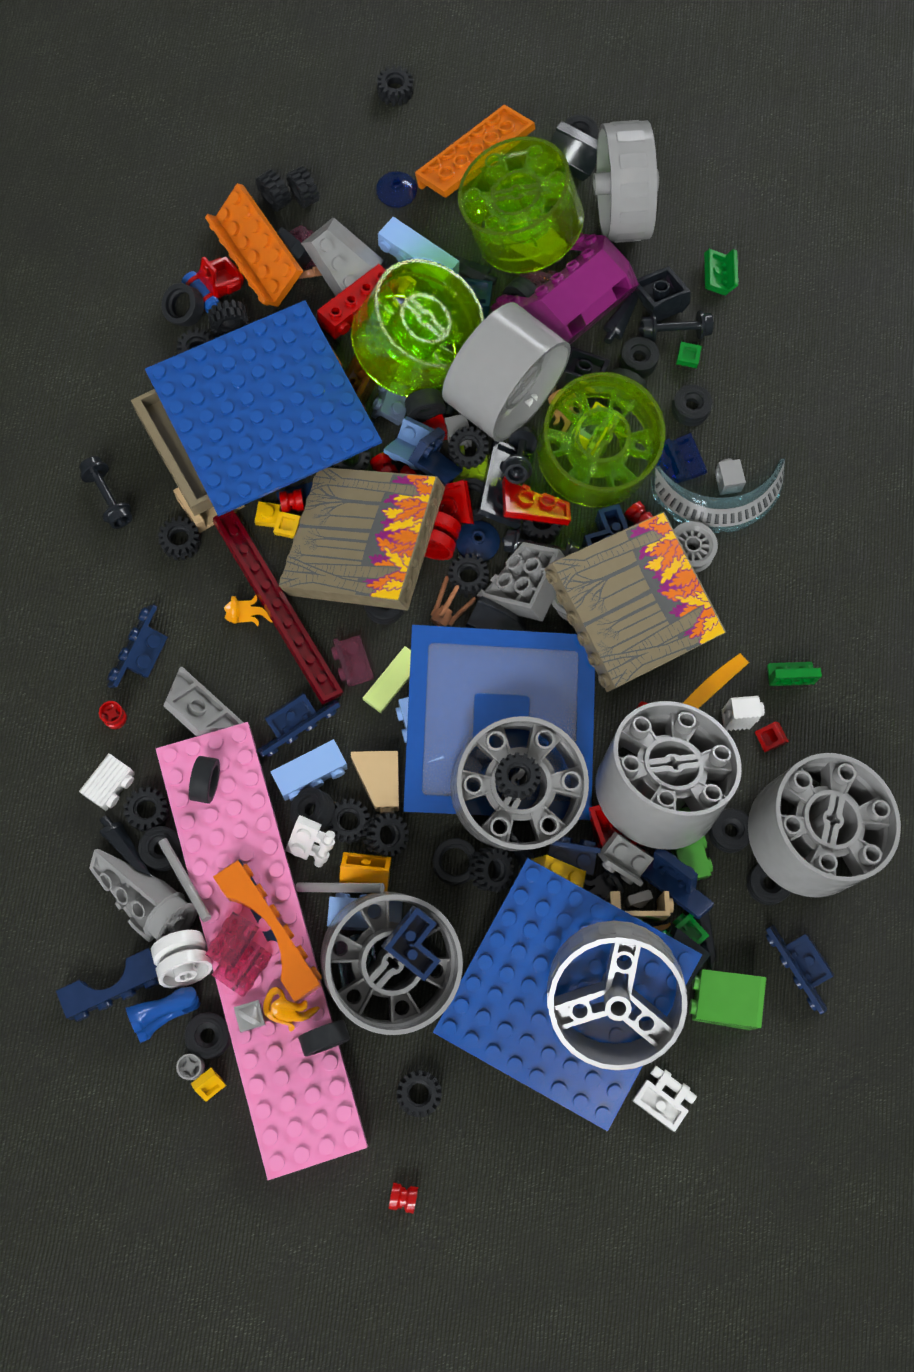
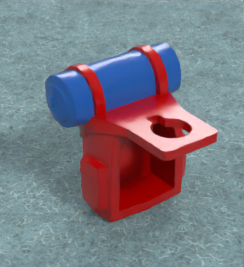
(214, 280)

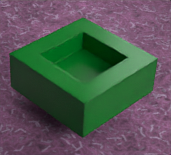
(688, 355)

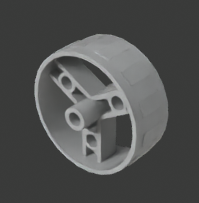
(626, 180)
(617, 989)

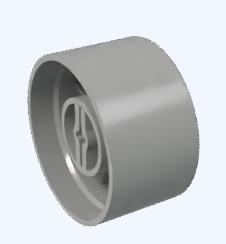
(502, 368)
(675, 756)
(550, 784)
(848, 818)
(372, 980)

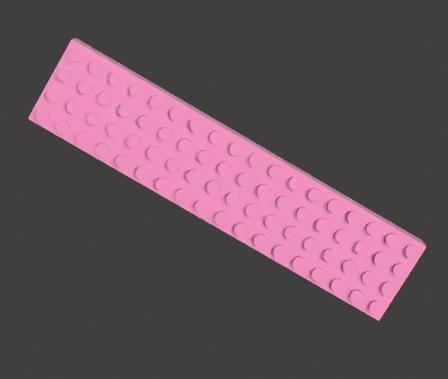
(296, 1102)

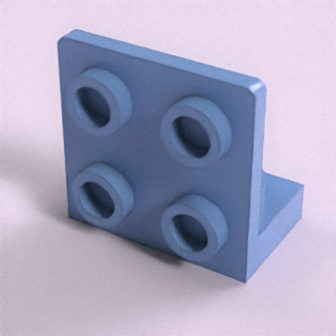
(407, 440)

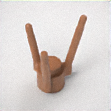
(442, 615)

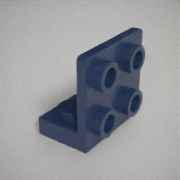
(431, 462)
(576, 854)

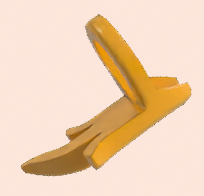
(242, 611)
(285, 1011)

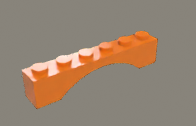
(296, 974)

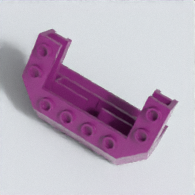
(581, 291)

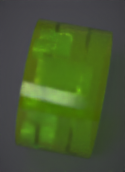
(514, 193)
(404, 341)
(622, 393)

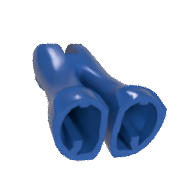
(151, 1015)

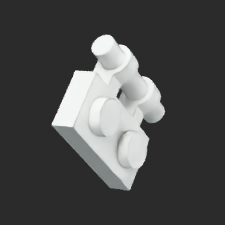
(303, 838)
(659, 1104)

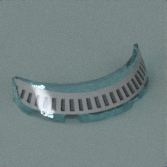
(717, 513)

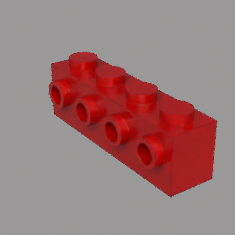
(338, 313)

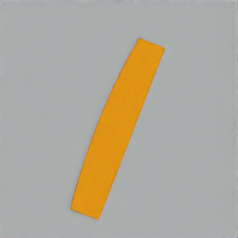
(716, 681)

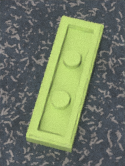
(390, 681)

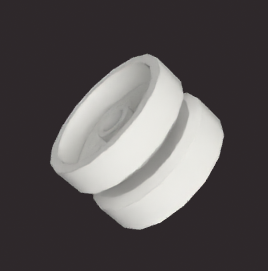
(181, 958)

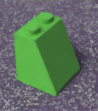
(728, 999)

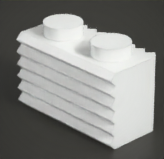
(742, 712)
(107, 782)

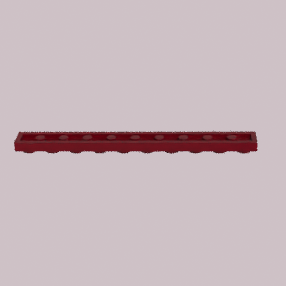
(278, 607)

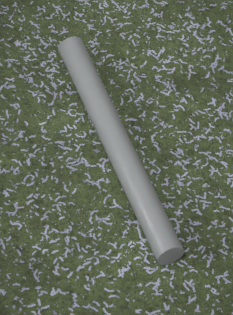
(184, 880)
(341, 887)

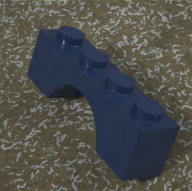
(80, 999)

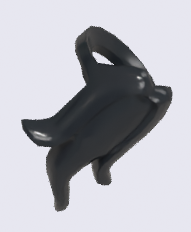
(605, 883)

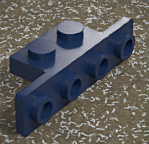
(141, 650)
(293, 719)
(680, 880)
(806, 964)

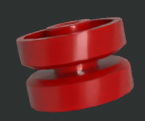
(443, 537)

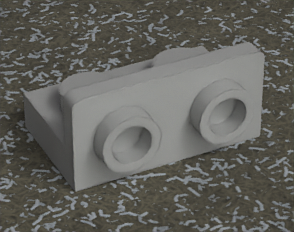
(625, 858)

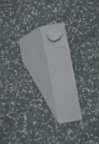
(132, 889)

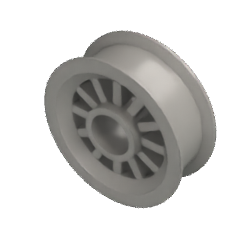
(705, 547)
(170, 916)

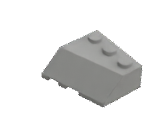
(339, 255)
(523, 582)

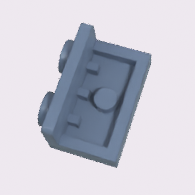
(389, 406)

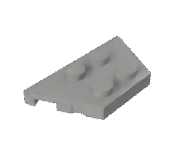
(197, 706)

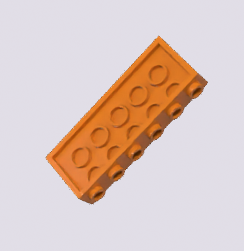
(448, 167)
(255, 247)

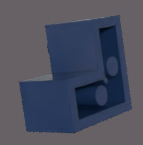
(609, 522)
(406, 942)

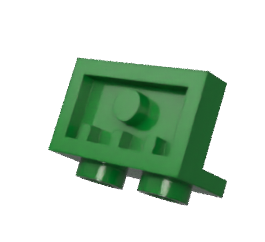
(793, 673)

